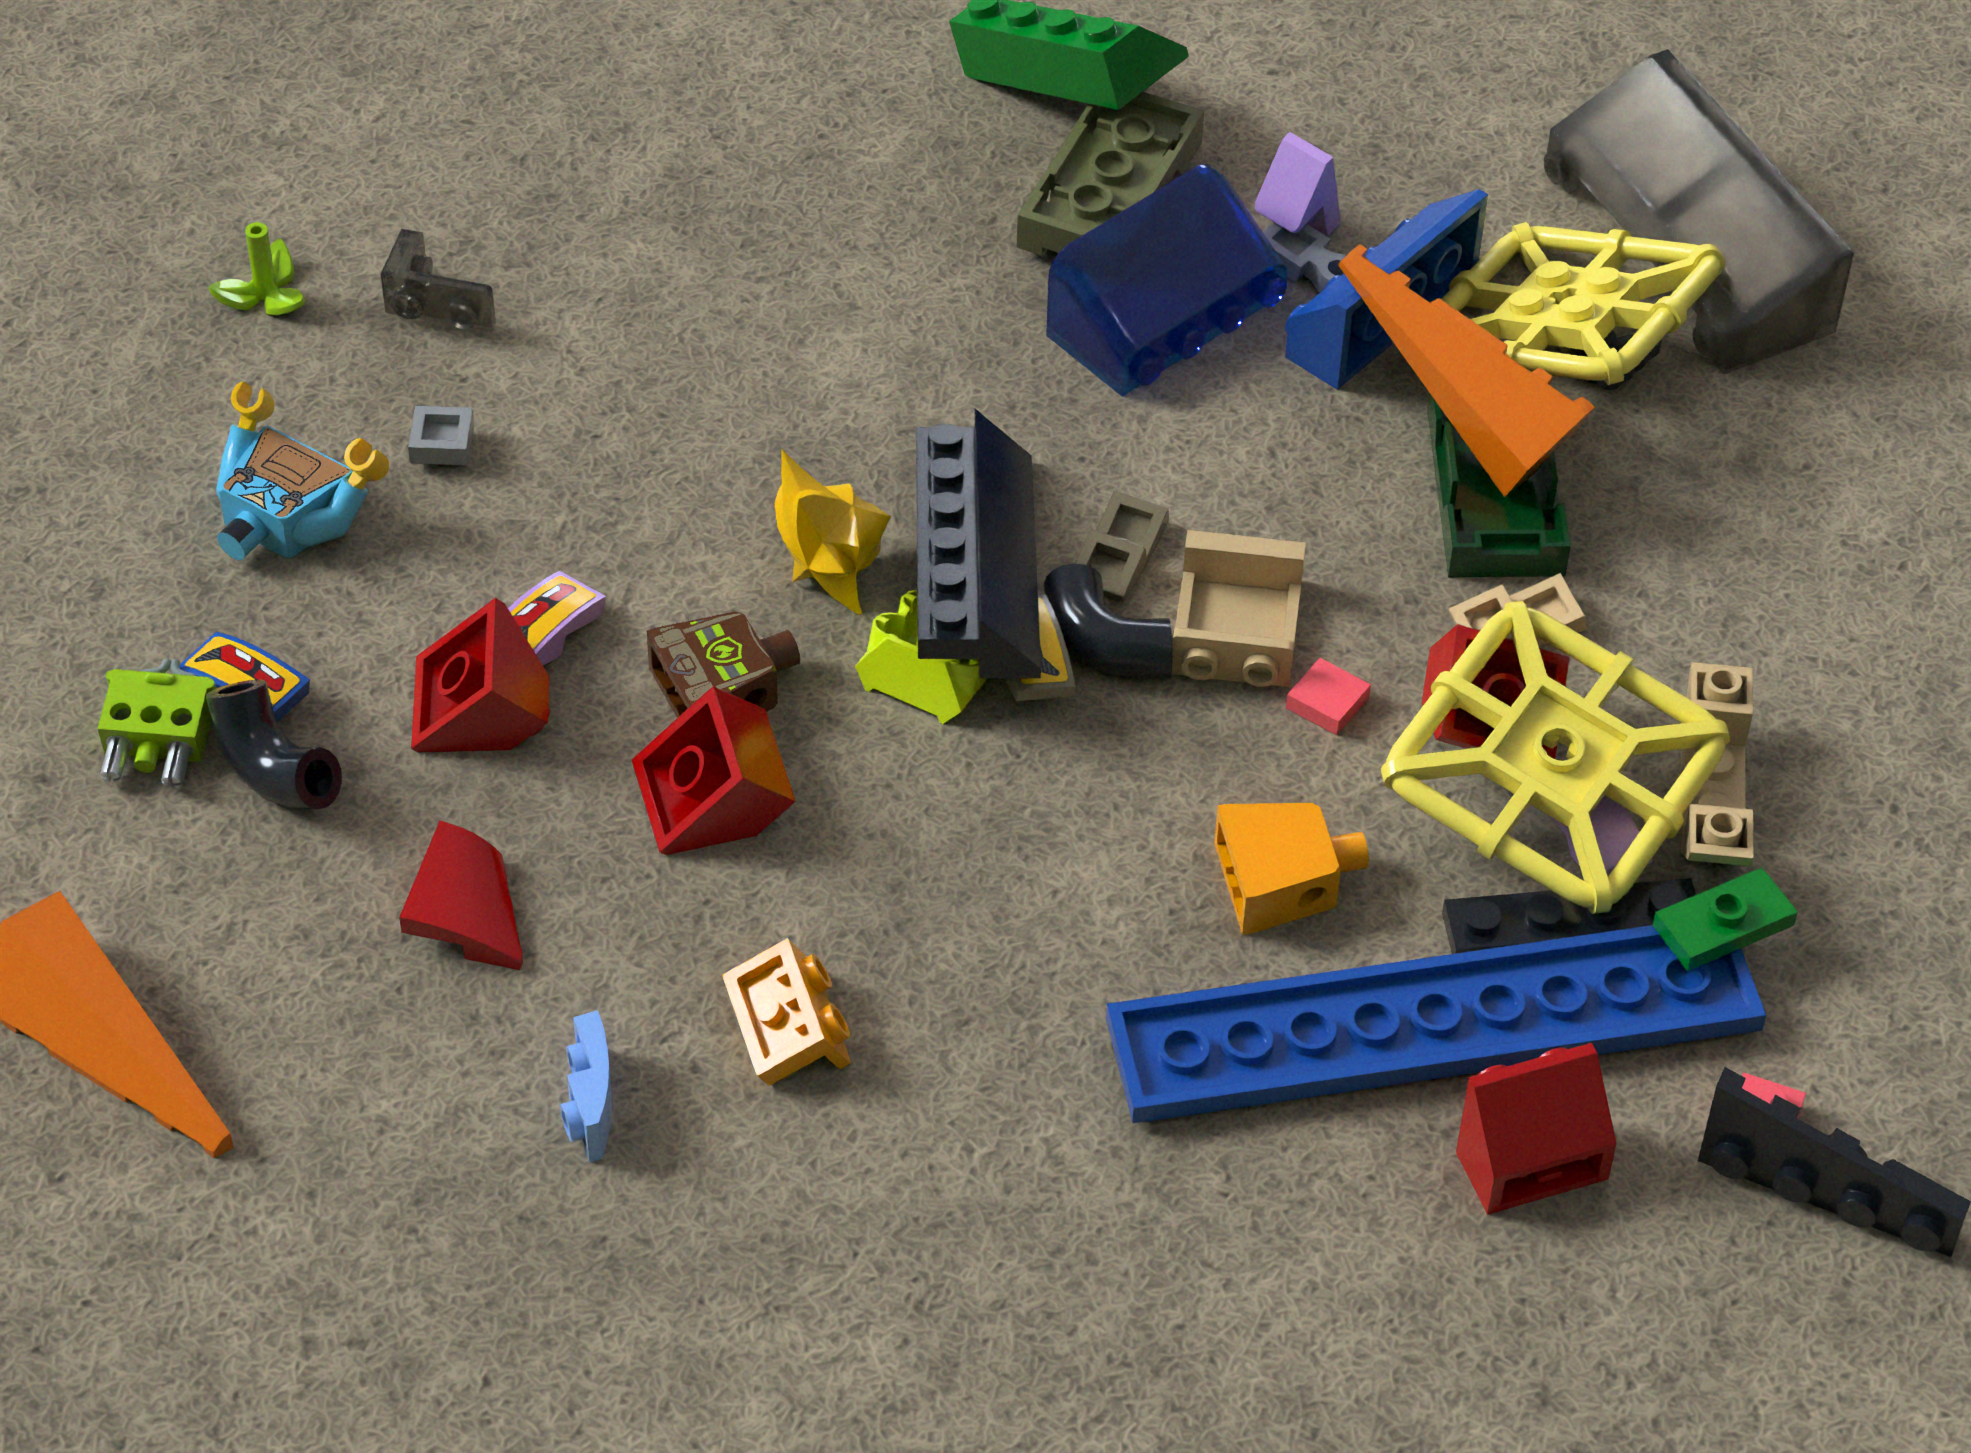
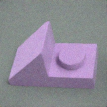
(1300, 188)

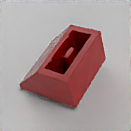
(1536, 1128)

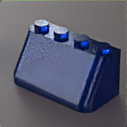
(1161, 280)

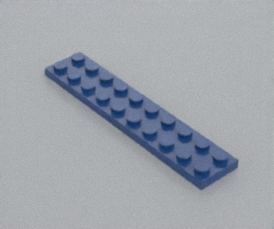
(1420, 1021)

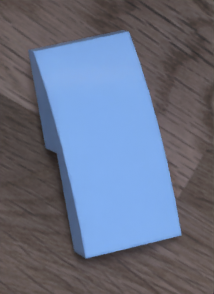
(589, 1087)

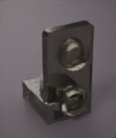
(417, 294)

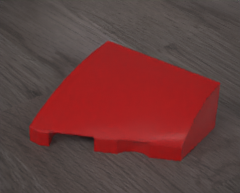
(464, 898)

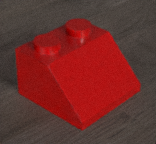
(713, 775)

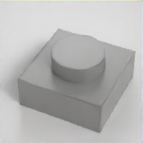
(441, 435)

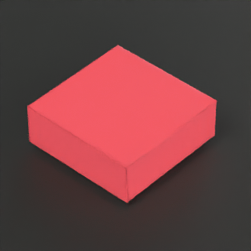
(1328, 696)

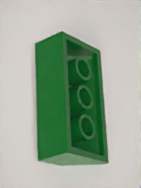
(1061, 52)

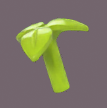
(270, 269)

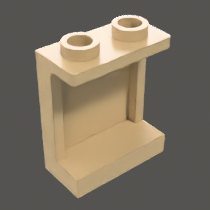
(1238, 608)

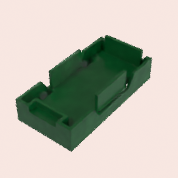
(1496, 532)

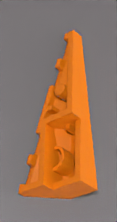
(1494, 403)
(78, 1006)

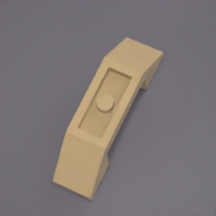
(1717, 820)

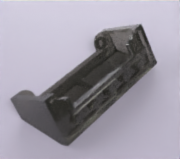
(1688, 174)

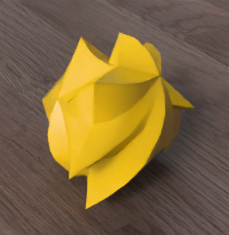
(827, 531)

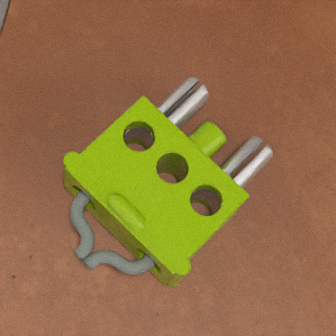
(154, 718)

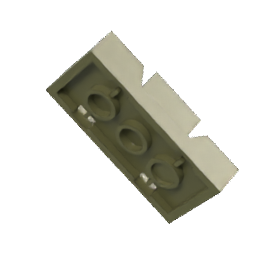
(1107, 167)

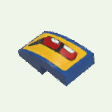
(235, 660)

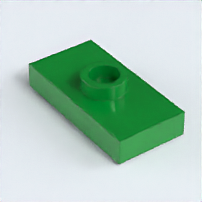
(1724, 919)

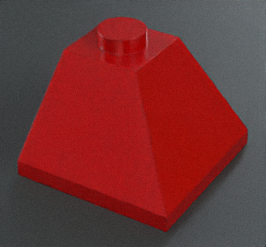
(1498, 677)
(479, 687)

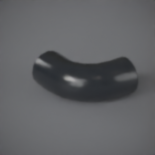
(1104, 638)
(264, 754)

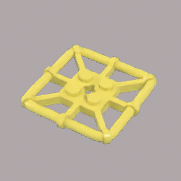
(1583, 305)
(1565, 789)

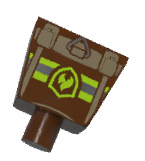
(718, 653)

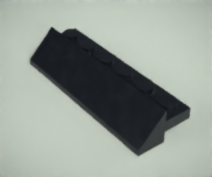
(976, 550)

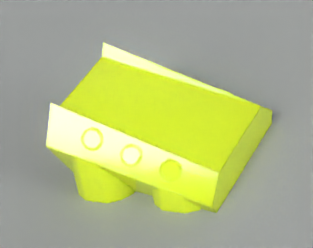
(894, 667)

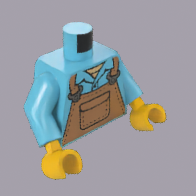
(284, 490)

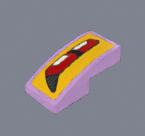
(555, 610)

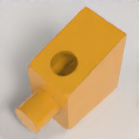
(1282, 861)

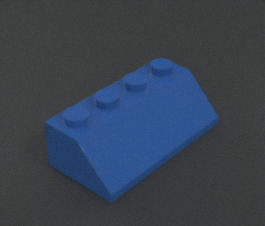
(1336, 329)

